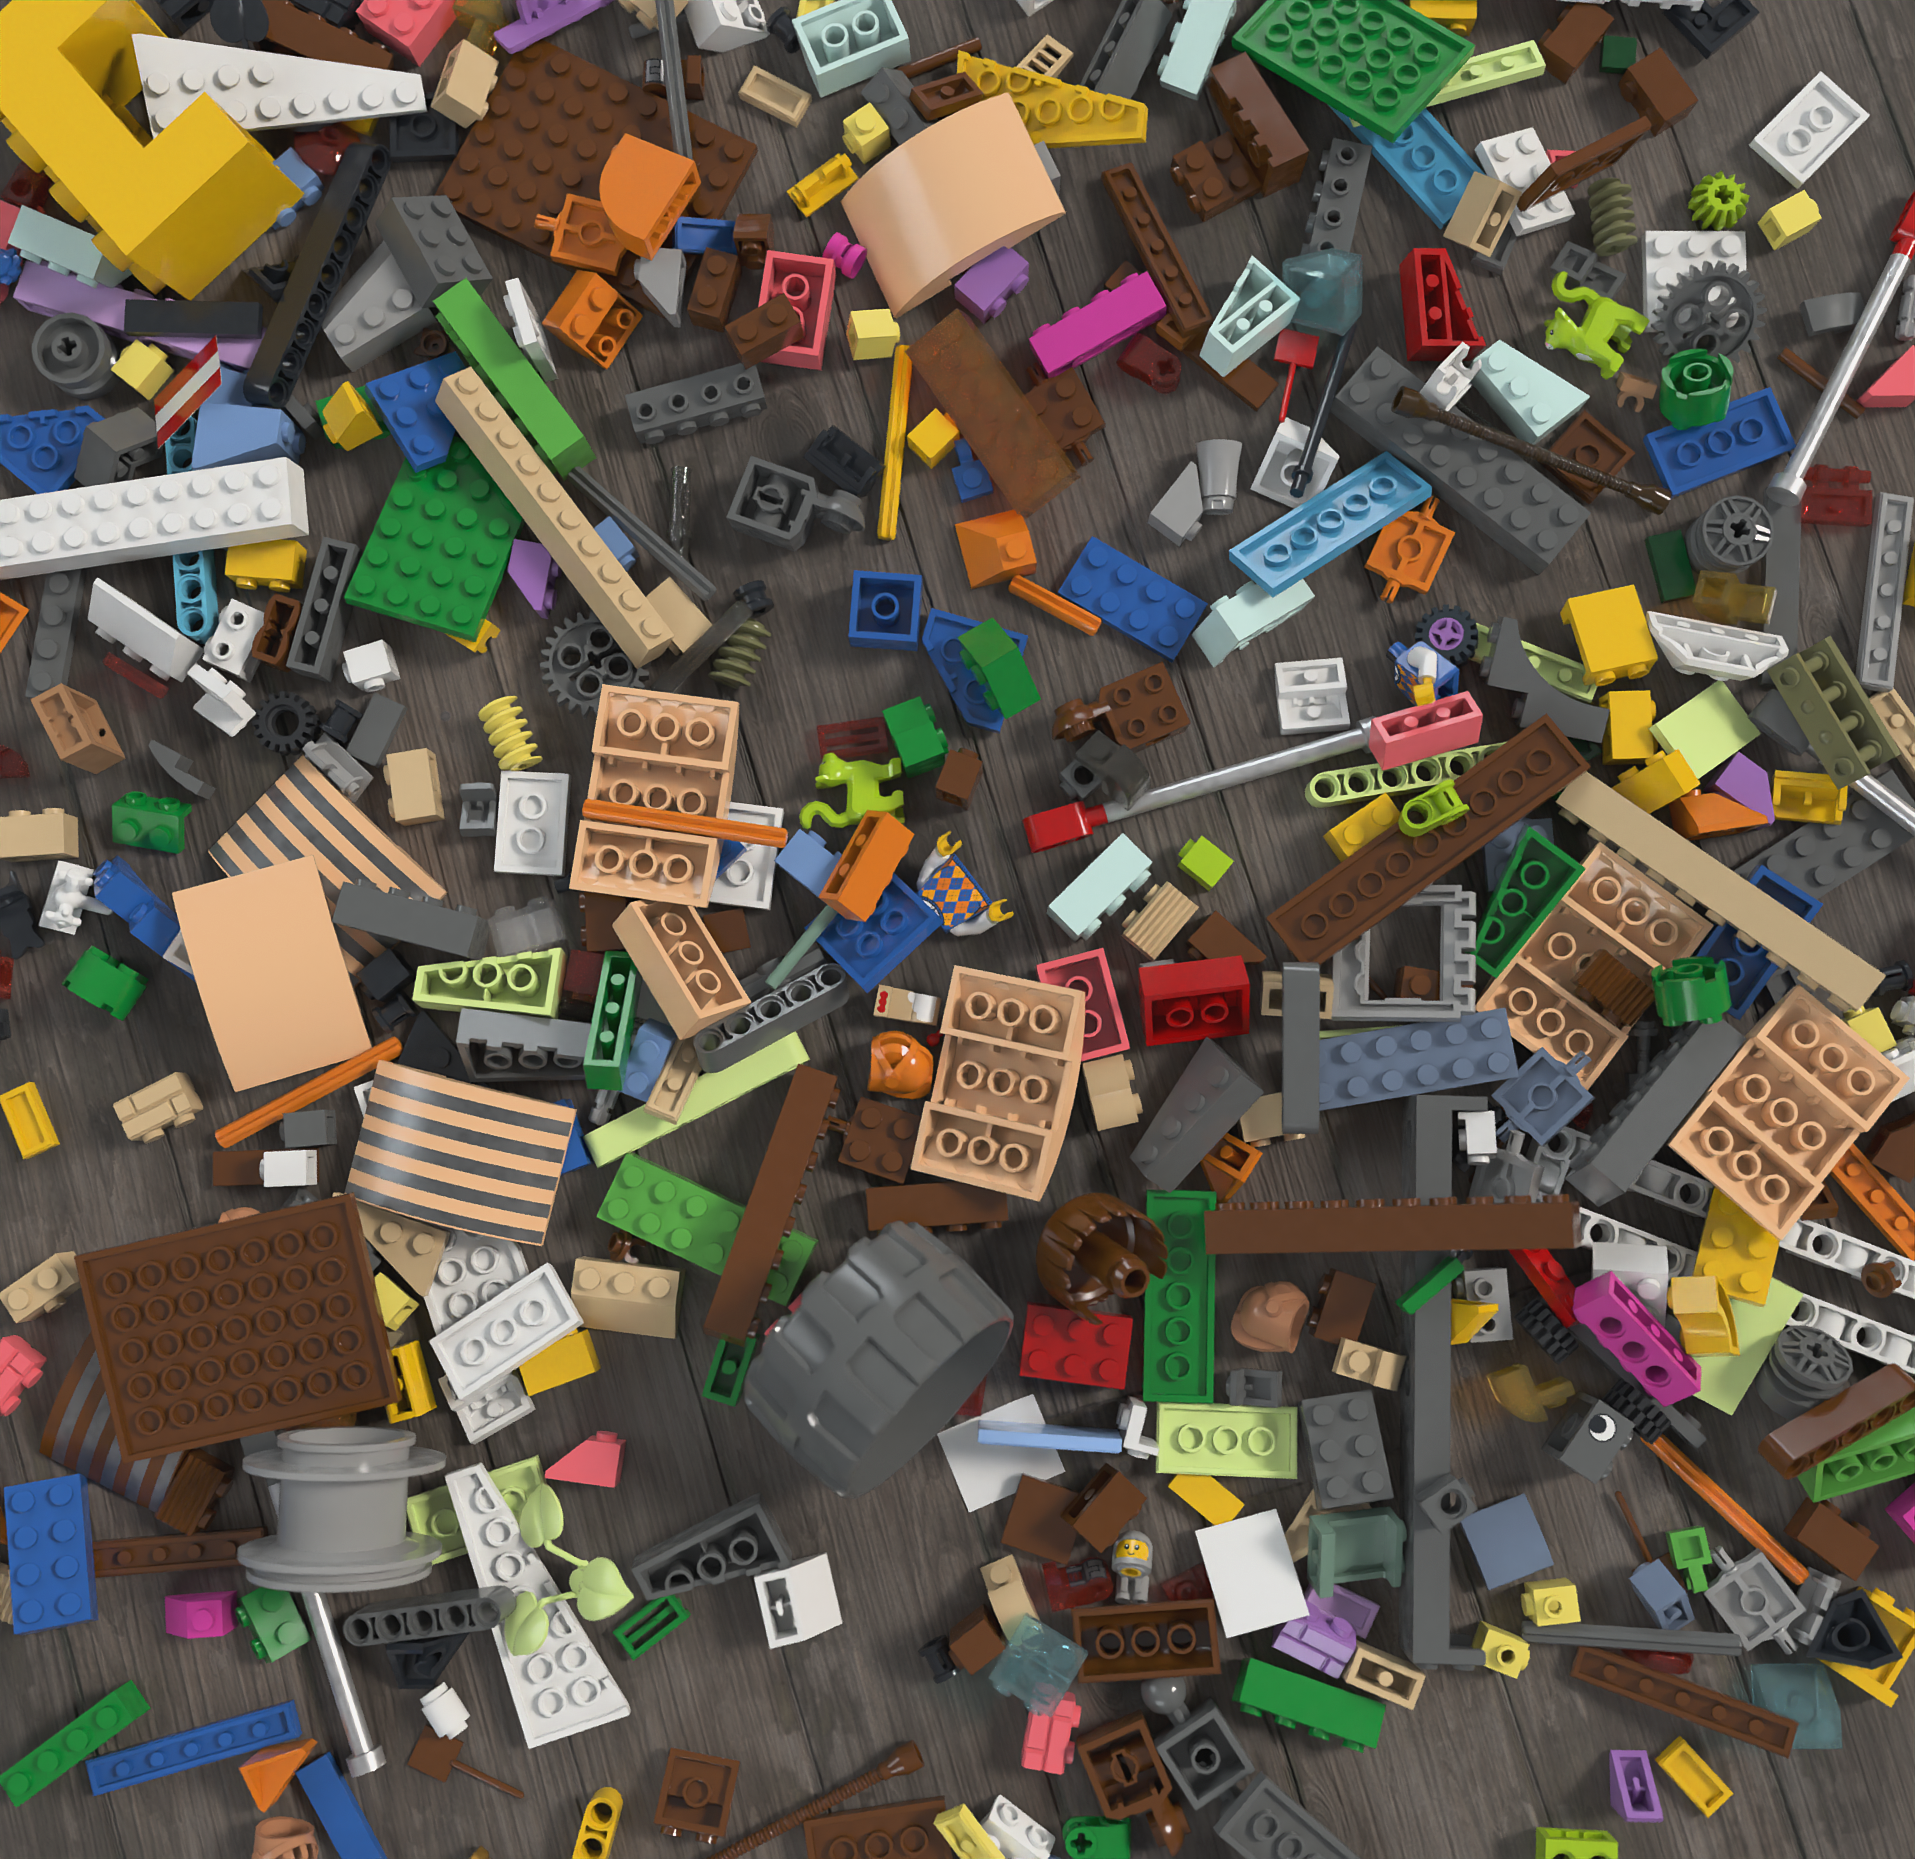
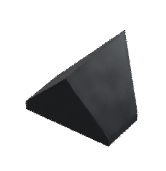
(273, 277)
(1854, 1634)
(421, 1661)

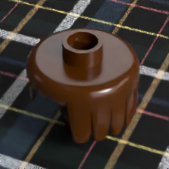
(1098, 1250)

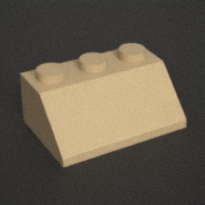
(628, 1296)

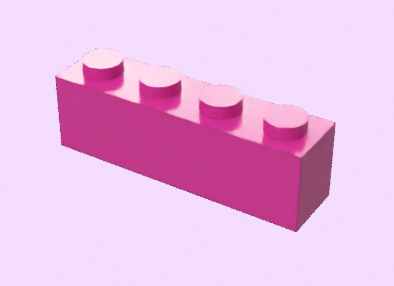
(1098, 325)

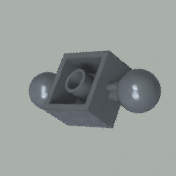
(1189, 1732)

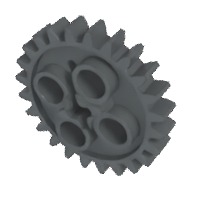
(1693, 293)
(578, 640)

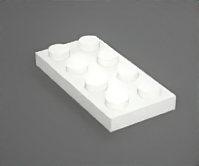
(506, 1332)

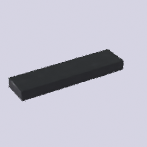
(193, 319)

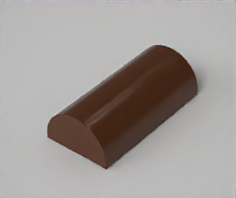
(1147, 1640)

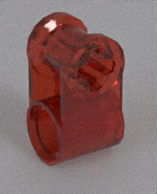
(1146, 361)

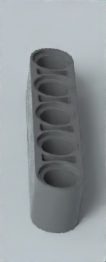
(771, 1018)
(1300, 1047)
(442, 1608)

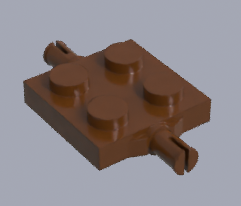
(1065, 410)
(878, 1139)

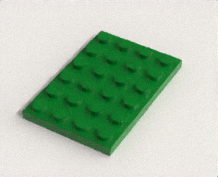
(1357, 56)
(439, 547)

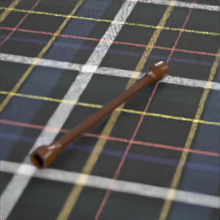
(901, 1762)

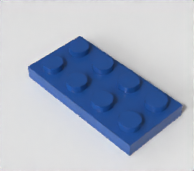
(1704, 454)
(1132, 599)

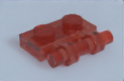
(1837, 505)

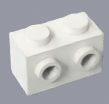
(232, 642)

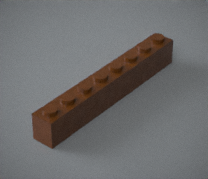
(770, 1206)

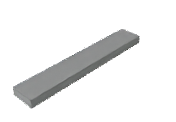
(1884, 592)

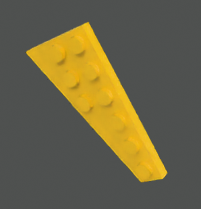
(1059, 111)

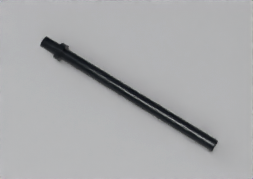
(1303, 473)

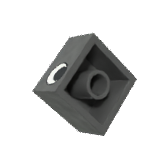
(1589, 1437)

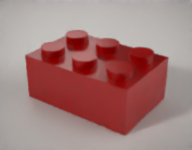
(1194, 1000)
(1072, 1350)

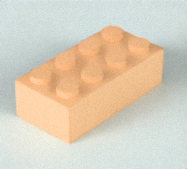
(680, 964)

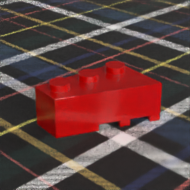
(1434, 308)

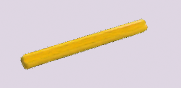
(895, 444)

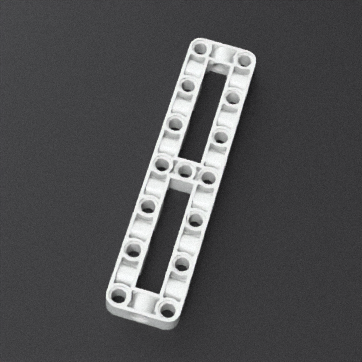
(1837, 1251)

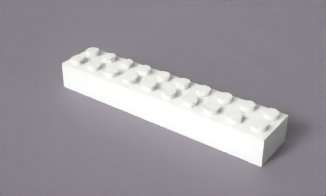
(152, 517)

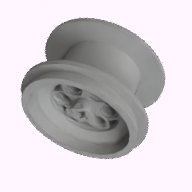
(341, 1511)

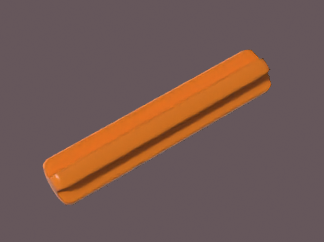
(1054, 605)

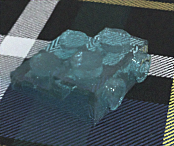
(1037, 1666)

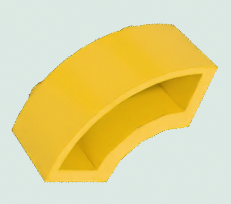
(1704, 1316)

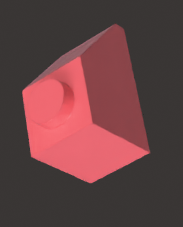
(1894, 386)
(592, 1462)

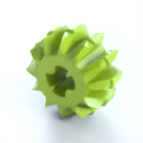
(1718, 201)

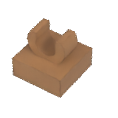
(1634, 386)

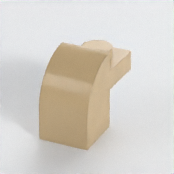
(1369, 1364)
(1007, 1594)

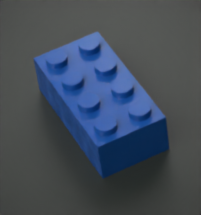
(1747, 966)
(50, 1554)

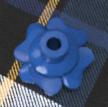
(9, 266)

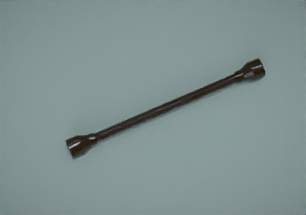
(1413, 404)

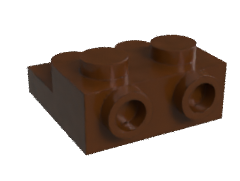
(1214, 176)
(696, 1795)

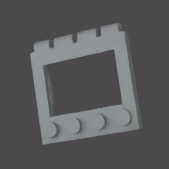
(1456, 969)

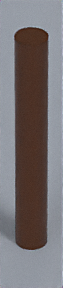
(940, 58)
(1817, 380)

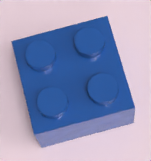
(885, 610)

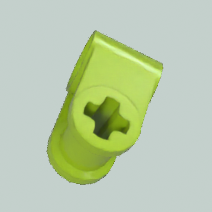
(1437, 805)

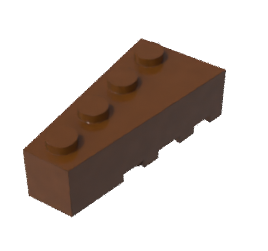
(311, 37)
(1258, 123)

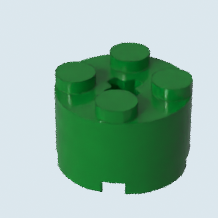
(1695, 388)
(105, 985)
(1691, 991)

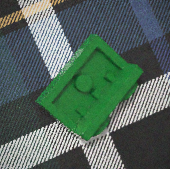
(150, 822)
(272, 1622)

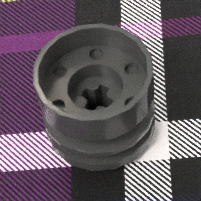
(1729, 536)
(1802, 1371)

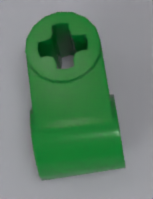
(1102, 1837)

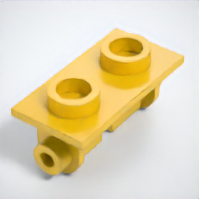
(823, 184)

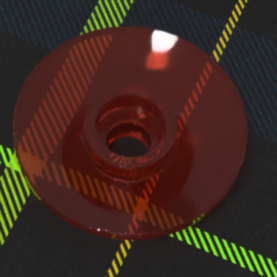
(319, 151)

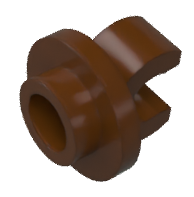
(620, 1245)
(1879, 1279)

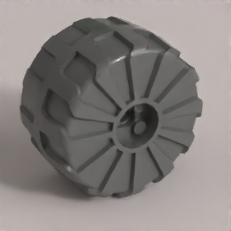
(877, 1358)

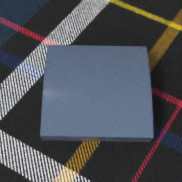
(1506, 1542)

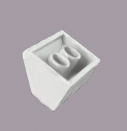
(141, 632)

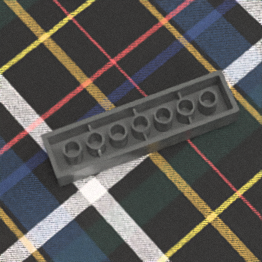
(1468, 473)

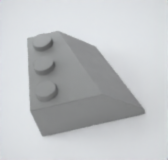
(374, 311)

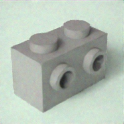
(1489, 1286)

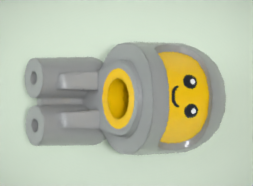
(1132, 1564)

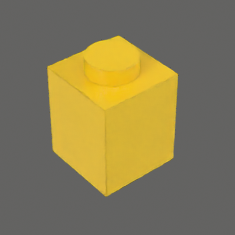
(933, 438)

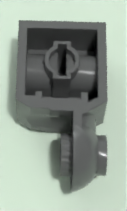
(784, 505)

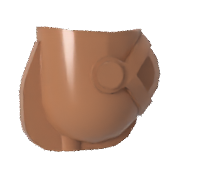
(1270, 1317)
(285, 1839)

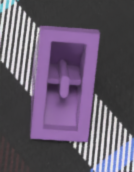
(1633, 1787)

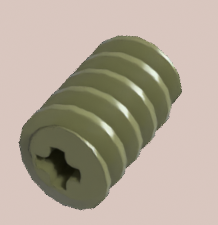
(1609, 216)
(739, 655)

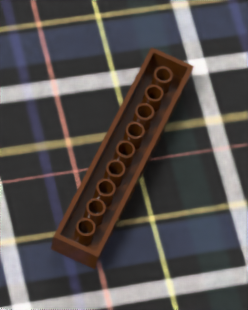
(1398, 1227)

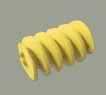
(507, 735)

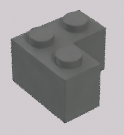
(116, 447)

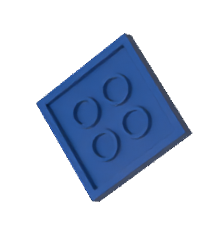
(887, 937)

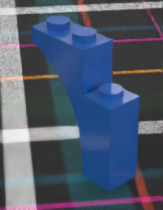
(133, 901)

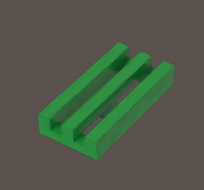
(1430, 1285)
(626, 1642)

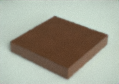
(1591, 445)
(1036, 1521)

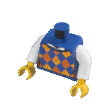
(1423, 673)
(955, 893)

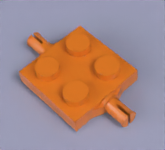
(583, 236)
(1410, 551)

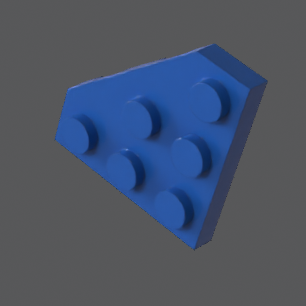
(410, 411)
(44, 446)
(943, 648)

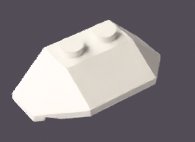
(1715, 648)

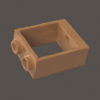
(75, 727)

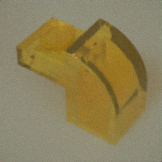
(483, 19)
(1728, 601)
(1520, 1397)

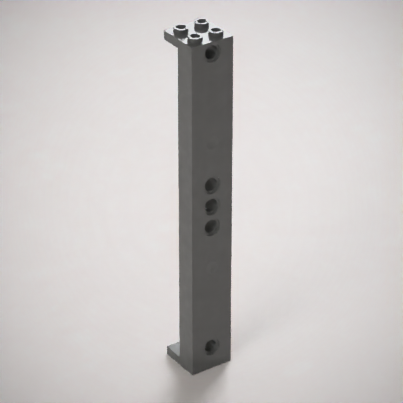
(1427, 1399)

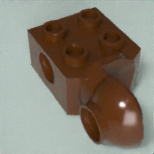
(1130, 711)
(1133, 1778)

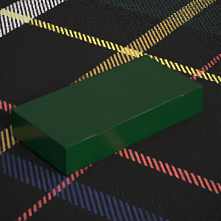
(1670, 566)

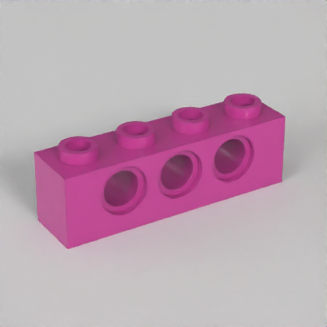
(1637, 1339)

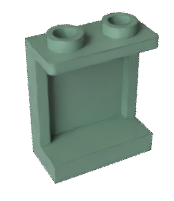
(1355, 1548)

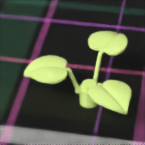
(595, 1583)

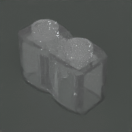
(527, 928)

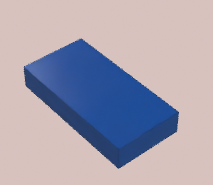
(696, 234)

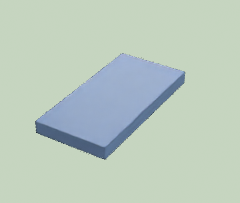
(1049, 1436)

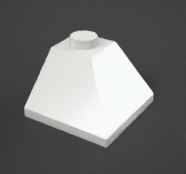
(1283, 455)

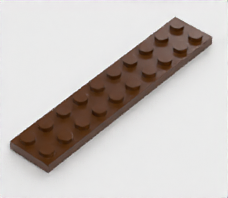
(1401, 866)

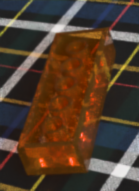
(992, 413)

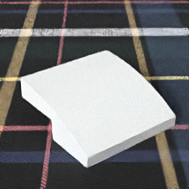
(1311, 696)
(491, 1408)

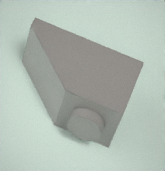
(664, 282)
(1180, 508)

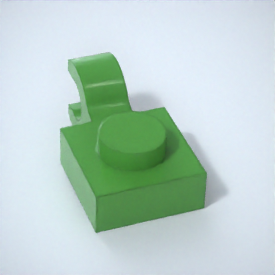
(1690, 1551)

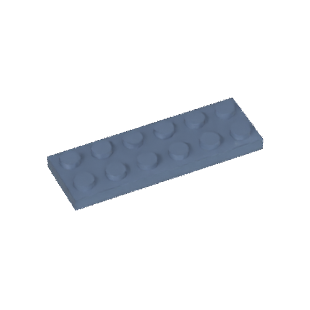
(1415, 1059)

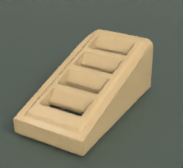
(1032, 58)

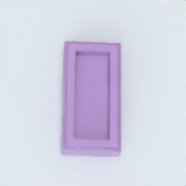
(1347, 1605)

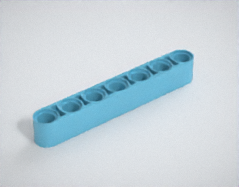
(203, 572)

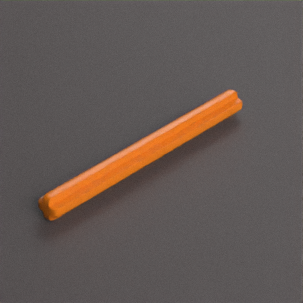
(685, 823)
(308, 1092)
(1729, 1509)

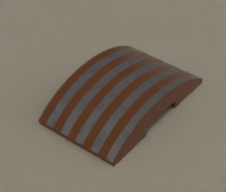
(85, 1440)

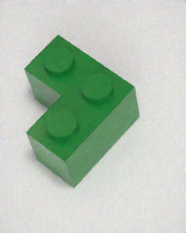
(1000, 667)
(915, 736)

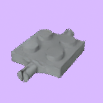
(1508, 1173)
(1753, 1599)

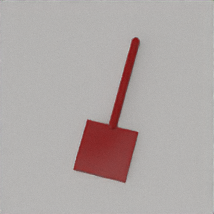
(1297, 350)

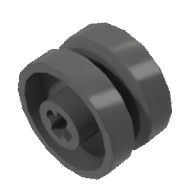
(76, 355)

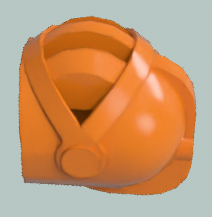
(900, 1066)

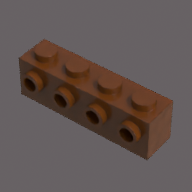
(936, 1205)

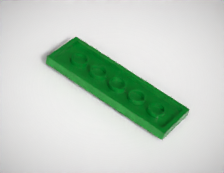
(1182, 1304)

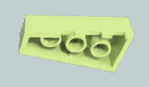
(509, 984)

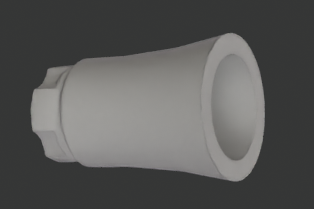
(1218, 474)

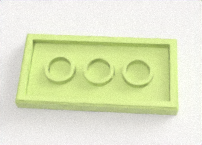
(1728, 1377)
(1226, 1440)
(434, 1512)

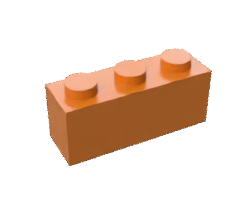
(866, 865)

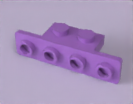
(542, 19)

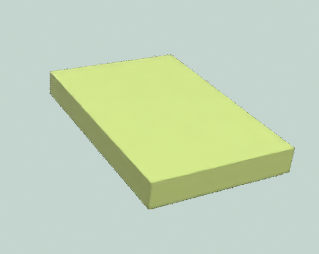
(1706, 729)

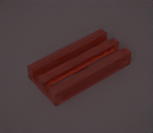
(852, 725)

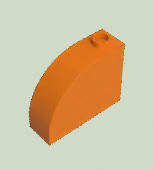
(645, 193)

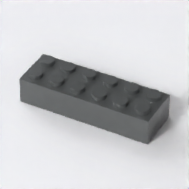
(1653, 1109)

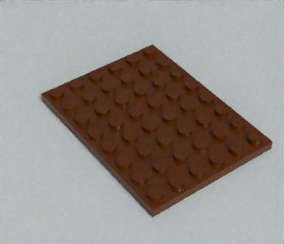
(551, 137)
(238, 1328)

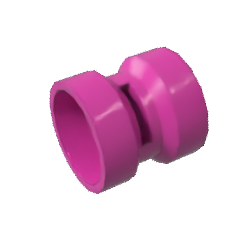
(845, 255)

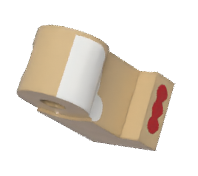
(906, 1006)

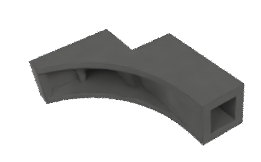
(1511, 669)

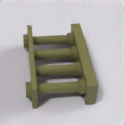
(1834, 712)

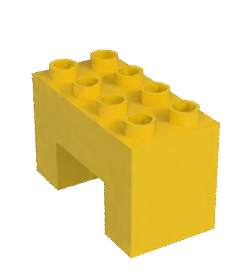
(160, 205)

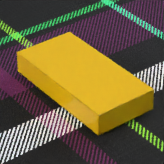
(28, 1120)
(1207, 1497)
(1693, 1776)

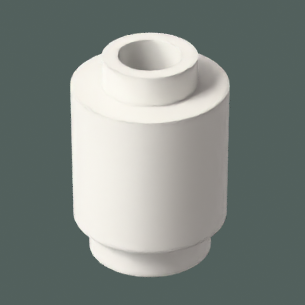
(445, 1711)

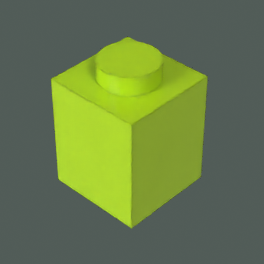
(1204, 862)

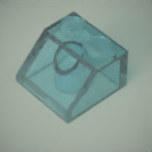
(1327, 287)
(1803, 1695)

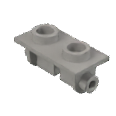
(338, 766)
(1816, 1596)

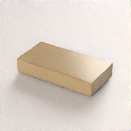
(775, 96)

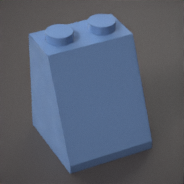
(244, 435)

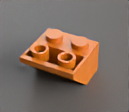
(592, 318)

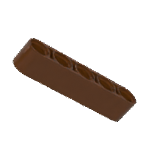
(1839, 1421)

